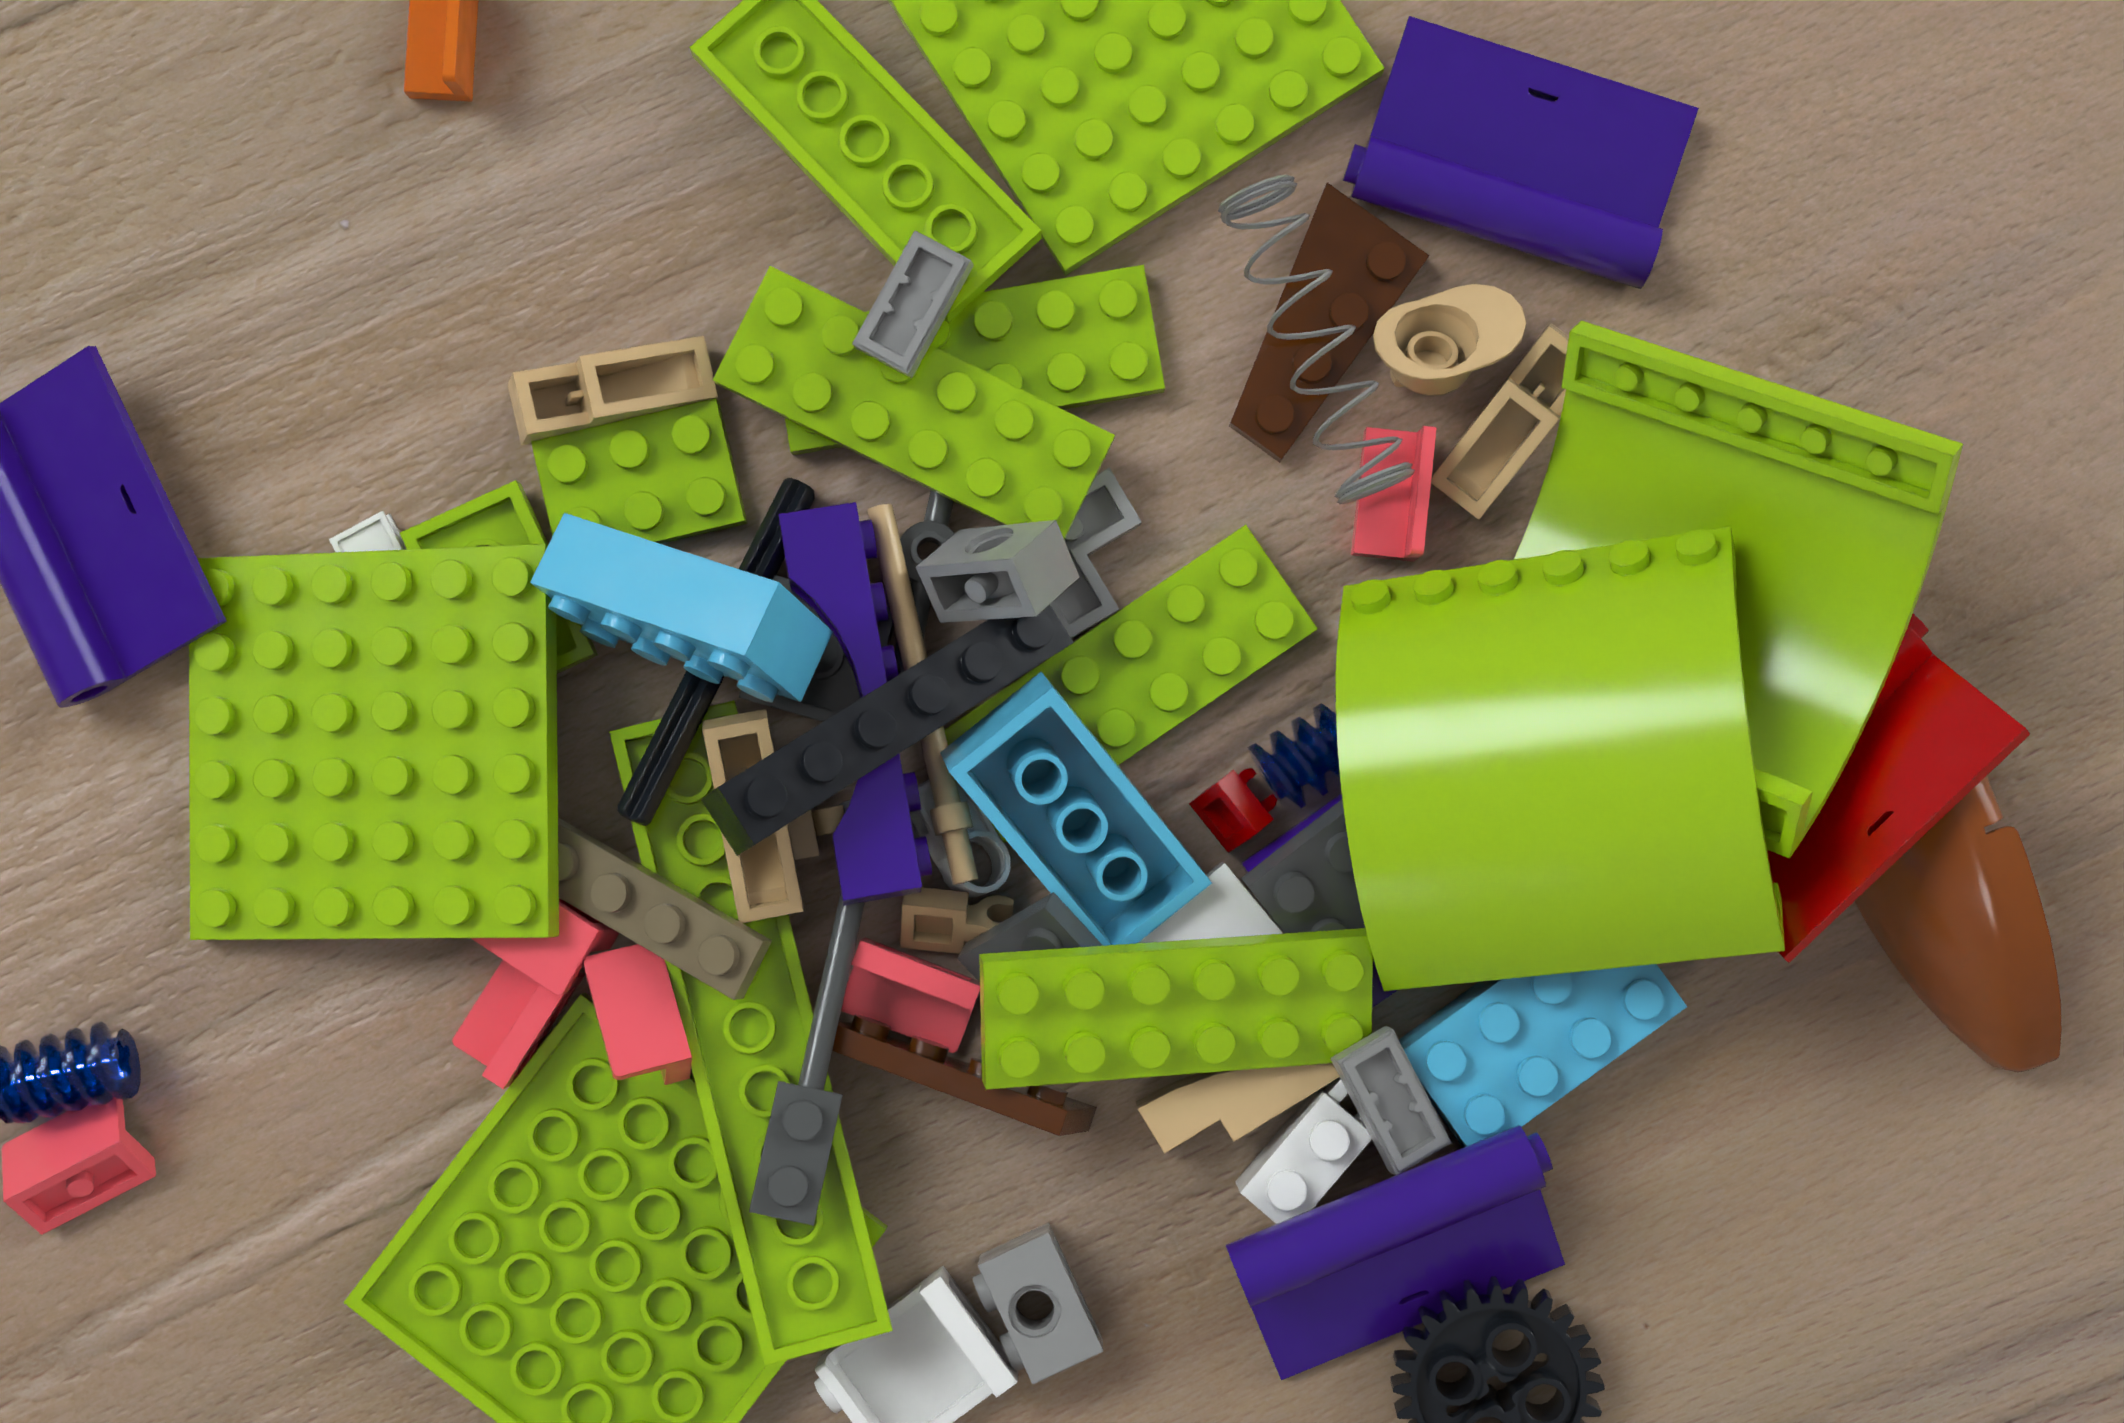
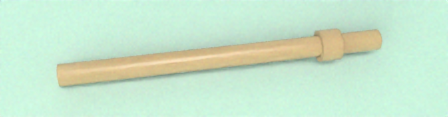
(951, 816)

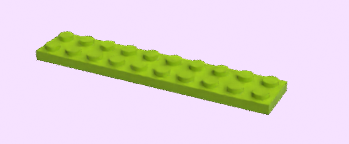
(801, 1280)

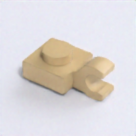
(944, 920)

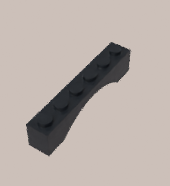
(881, 726)

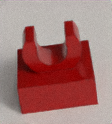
(1233, 810)

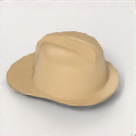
(1447, 336)

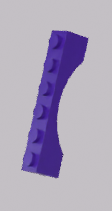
(830, 574)

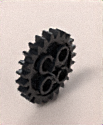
(1466, 1336)

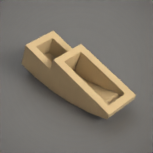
(610, 387)
(1507, 427)
(765, 874)
(1235, 1097)

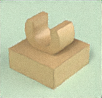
(811, 825)

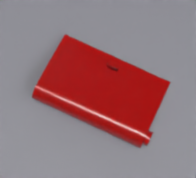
(1912, 764)

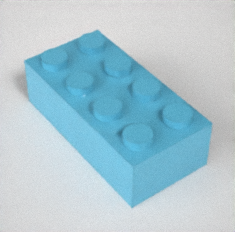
(682, 609)
(1074, 815)
(1531, 1040)

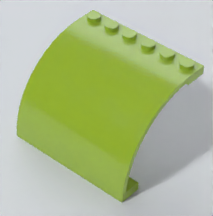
(1824, 519)
(1553, 765)

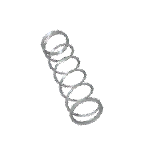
(1232, 209)

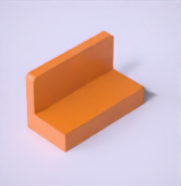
(441, 49)

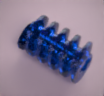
(1301, 760)
(69, 1076)

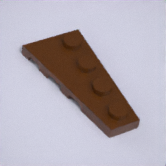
(1368, 277)
(929, 1065)

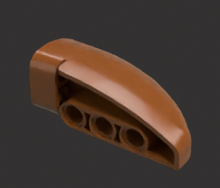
(1973, 935)

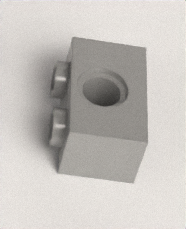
(998, 572)
(1044, 1344)

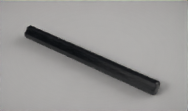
(696, 694)

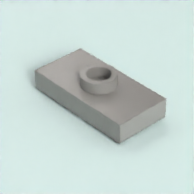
(913, 304)
(1390, 1100)

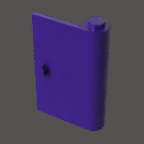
(1523, 152)
(91, 537)
(1388, 1249)

